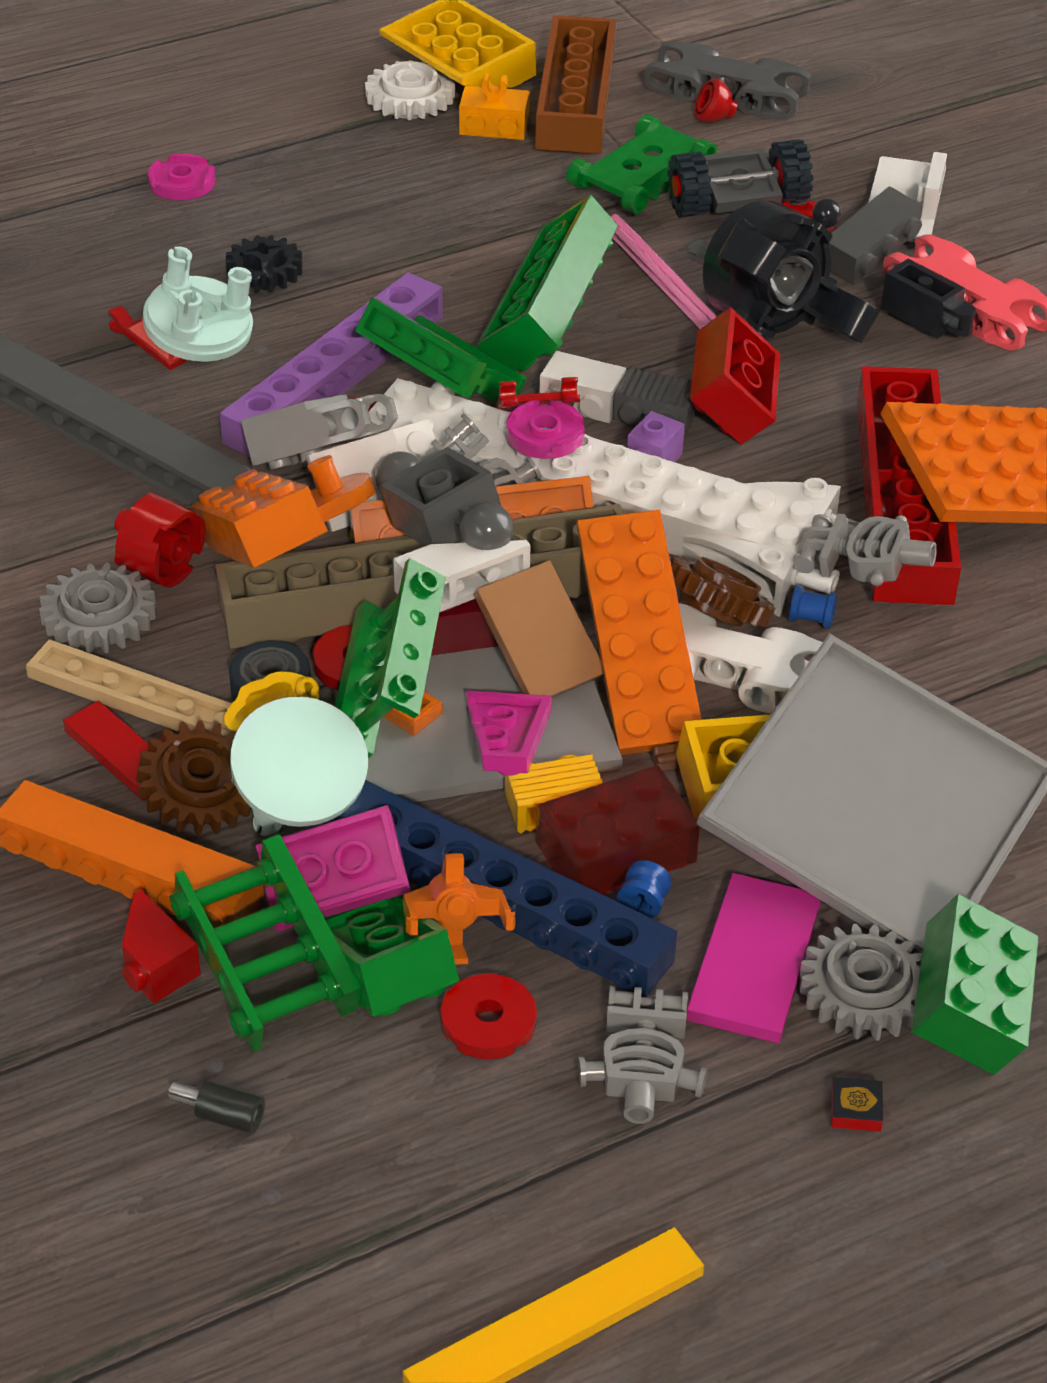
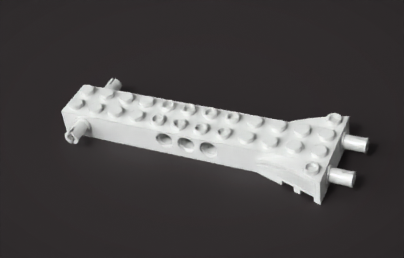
(702, 514)

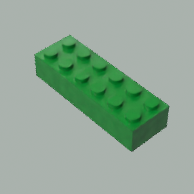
(549, 286)

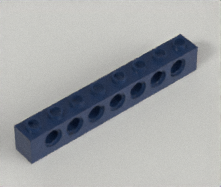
(547, 906)

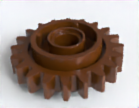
(721, 592)
(169, 783)

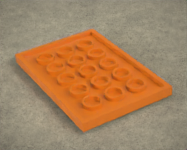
(975, 459)

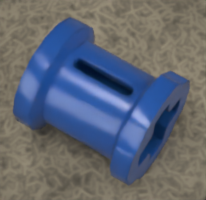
(813, 606)

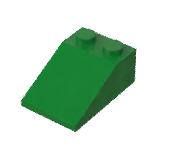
(390, 961)

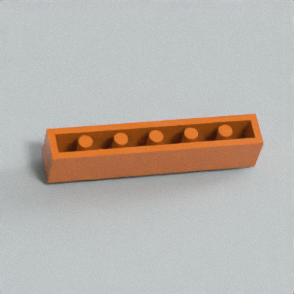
(116, 851)

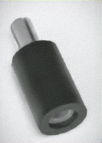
(222, 1104)

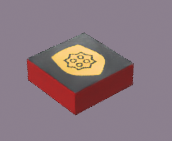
(856, 1104)

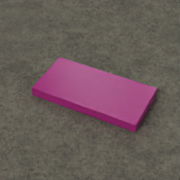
(754, 958)

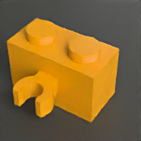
(494, 110)

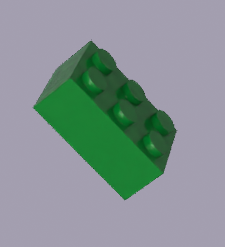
(976, 985)

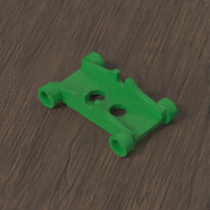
(636, 186)

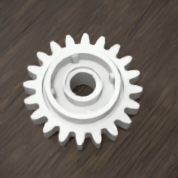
(409, 90)

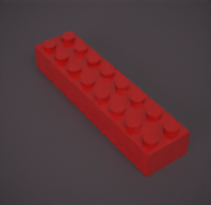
(894, 490)

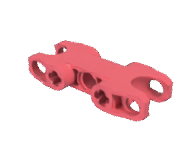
(996, 303)

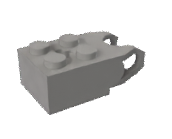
(312, 426)

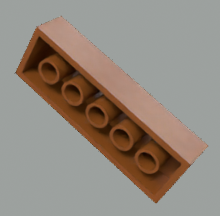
(575, 85)

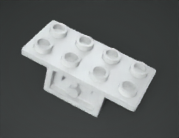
(916, 180)

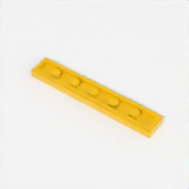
(565, 1315)

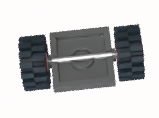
(739, 178)

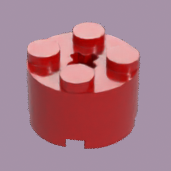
(158, 539)

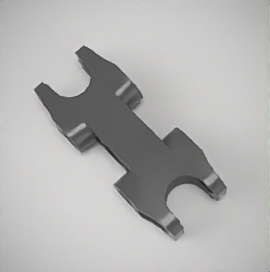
(751, 84)

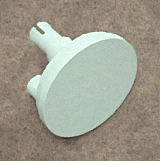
(198, 314)
(298, 763)

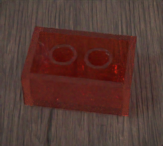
(611, 825)

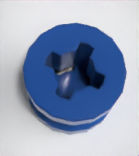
(645, 888)

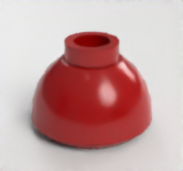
(714, 102)

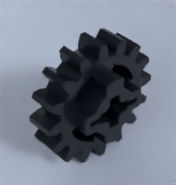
(268, 260)

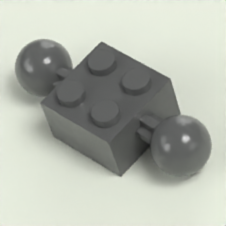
(443, 500)

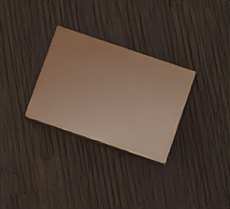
(539, 632)

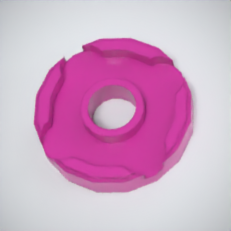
(181, 177)
(562, 439)

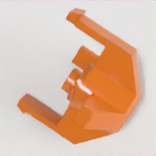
(455, 904)

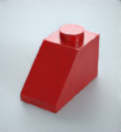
(156, 951)

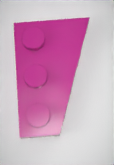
(507, 728)

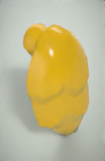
(265, 690)

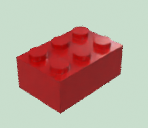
(735, 376)

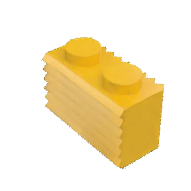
(547, 782)

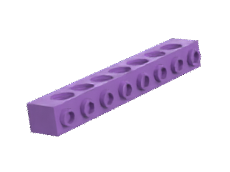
(331, 362)

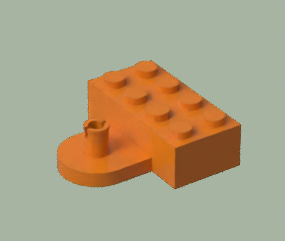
(273, 515)

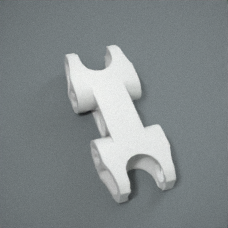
(753, 665)

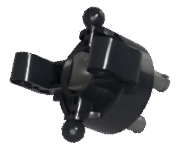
(777, 270)

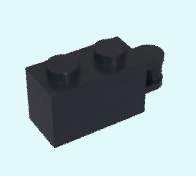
(927, 300)

